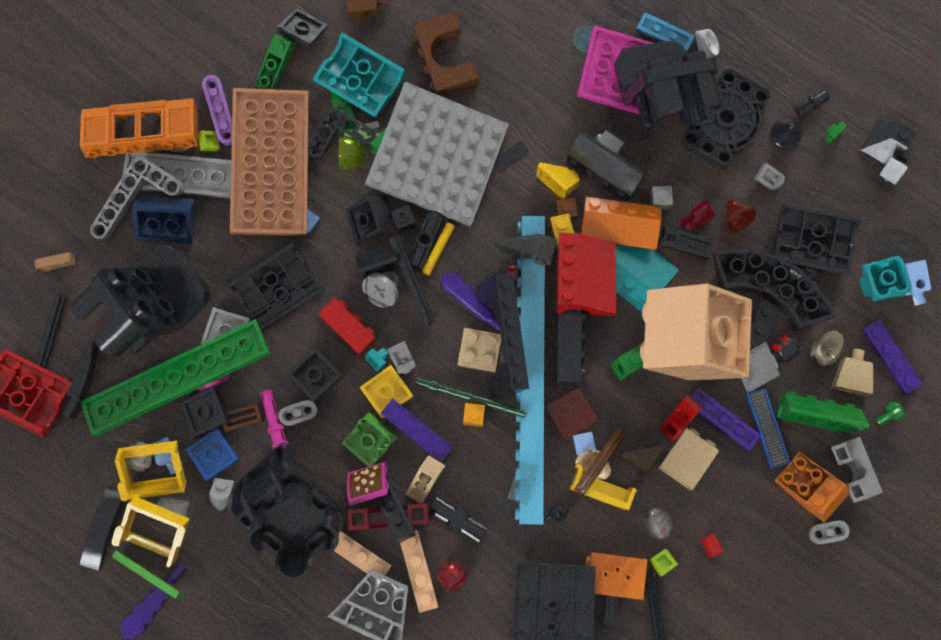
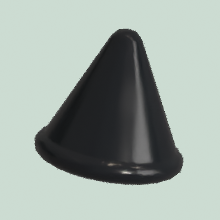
(786, 134)

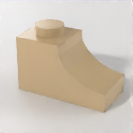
(425, 479)

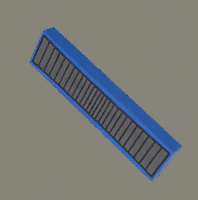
(768, 428)

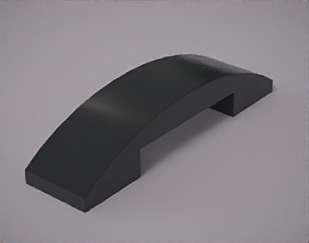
(100, 530)

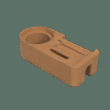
(54, 262)

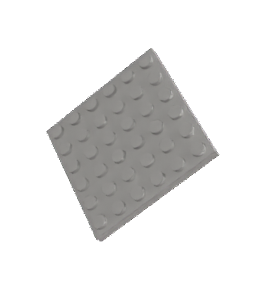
(437, 154)

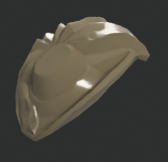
(828, 348)

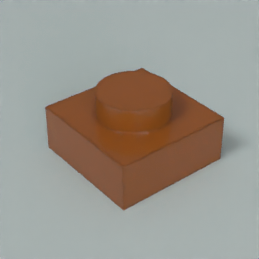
(567, 206)

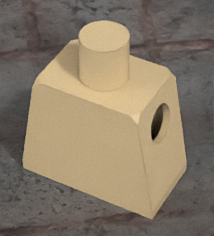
(854, 375)

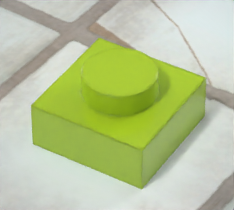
(208, 141)
(663, 562)

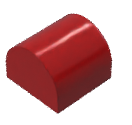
(711, 545)

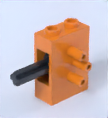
(617, 578)

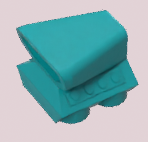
(885, 279)

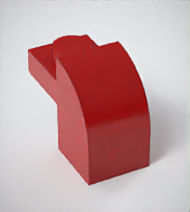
(680, 418)

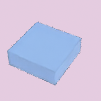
(583, 442)

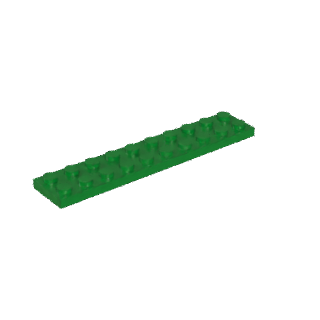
(175, 378)

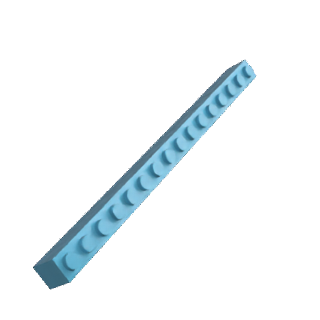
(532, 329)

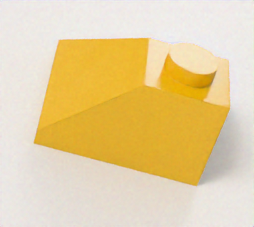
(558, 179)

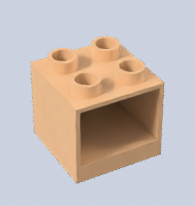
(697, 332)

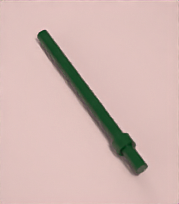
(435, 386)

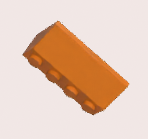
(622, 222)

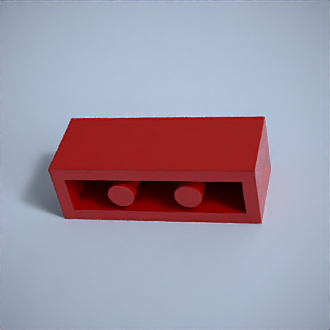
(348, 326)

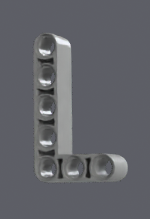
(130, 194)

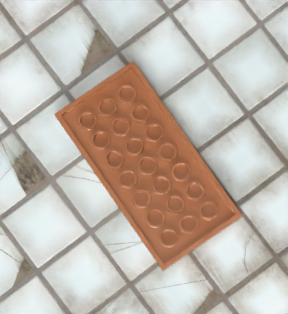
(269, 162)

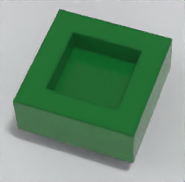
(834, 131)

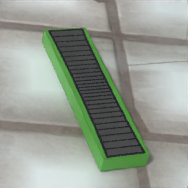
(148, 575)

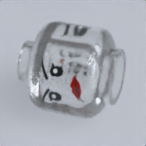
(659, 523)

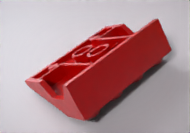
(586, 274)
(30, 394)

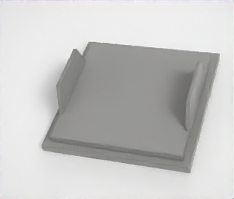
(761, 368)

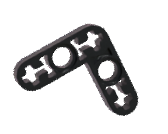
(341, 125)

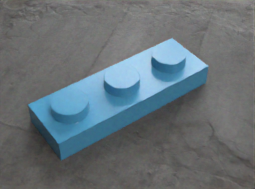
(663, 31)

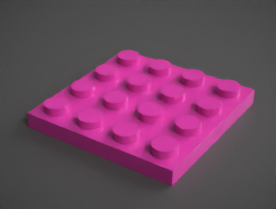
(598, 75)

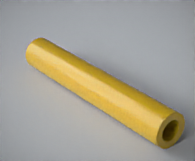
(437, 250)

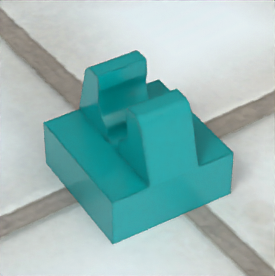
(377, 359)

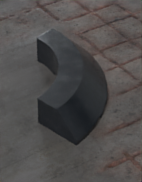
(777, 282)

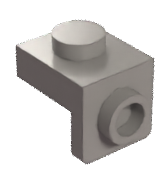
(401, 358)

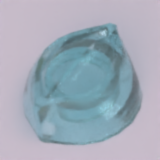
(582, 37)

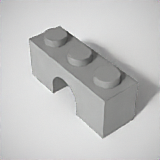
(864, 478)

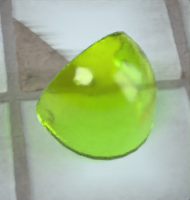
(350, 152)

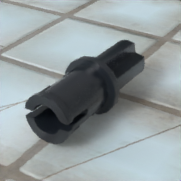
(812, 102)

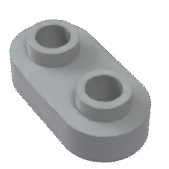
(298, 413)
(828, 532)

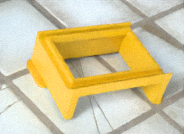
(156, 487)
(605, 491)
(164, 515)

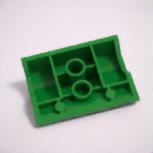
(820, 413)

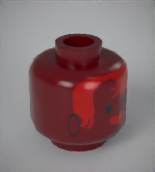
(452, 576)

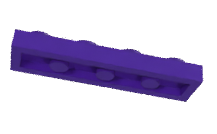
(892, 357)
(725, 420)
(416, 430)

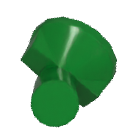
(894, 411)

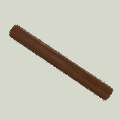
(600, 461)

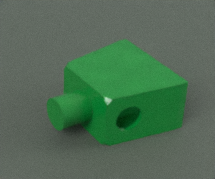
(630, 363)

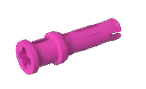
(275, 427)

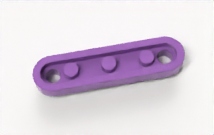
(218, 108)

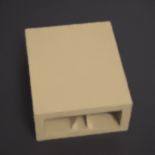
(689, 458)

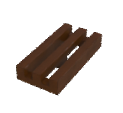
(242, 425)

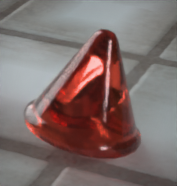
(739, 215)

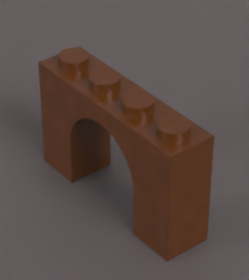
(443, 79)

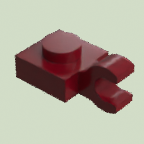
(700, 216)

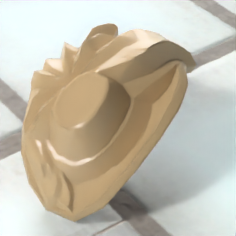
(587, 458)

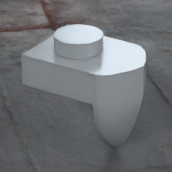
(769, 177)
(221, 493)

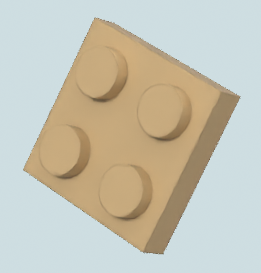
(479, 350)

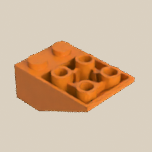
(812, 486)

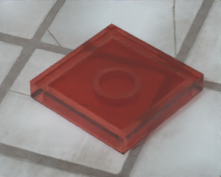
(571, 413)

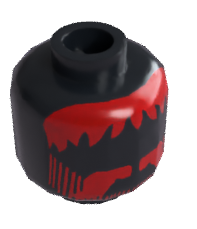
(785, 348)

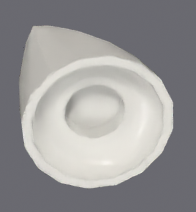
(707, 42)

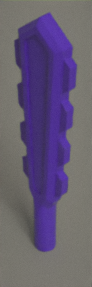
(464, 294)
(143, 613)

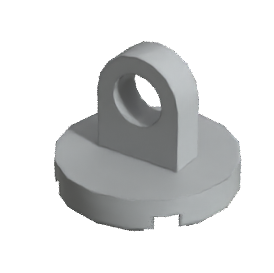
(381, 288)

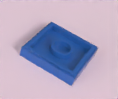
(212, 454)

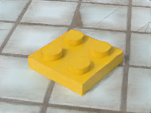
(385, 387)

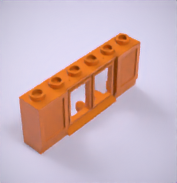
(178, 128)

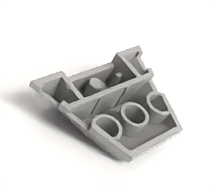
(374, 608)

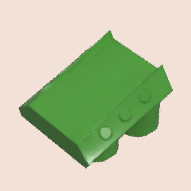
(370, 439)

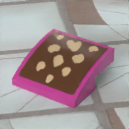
(367, 483)

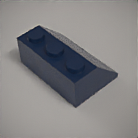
(164, 219)

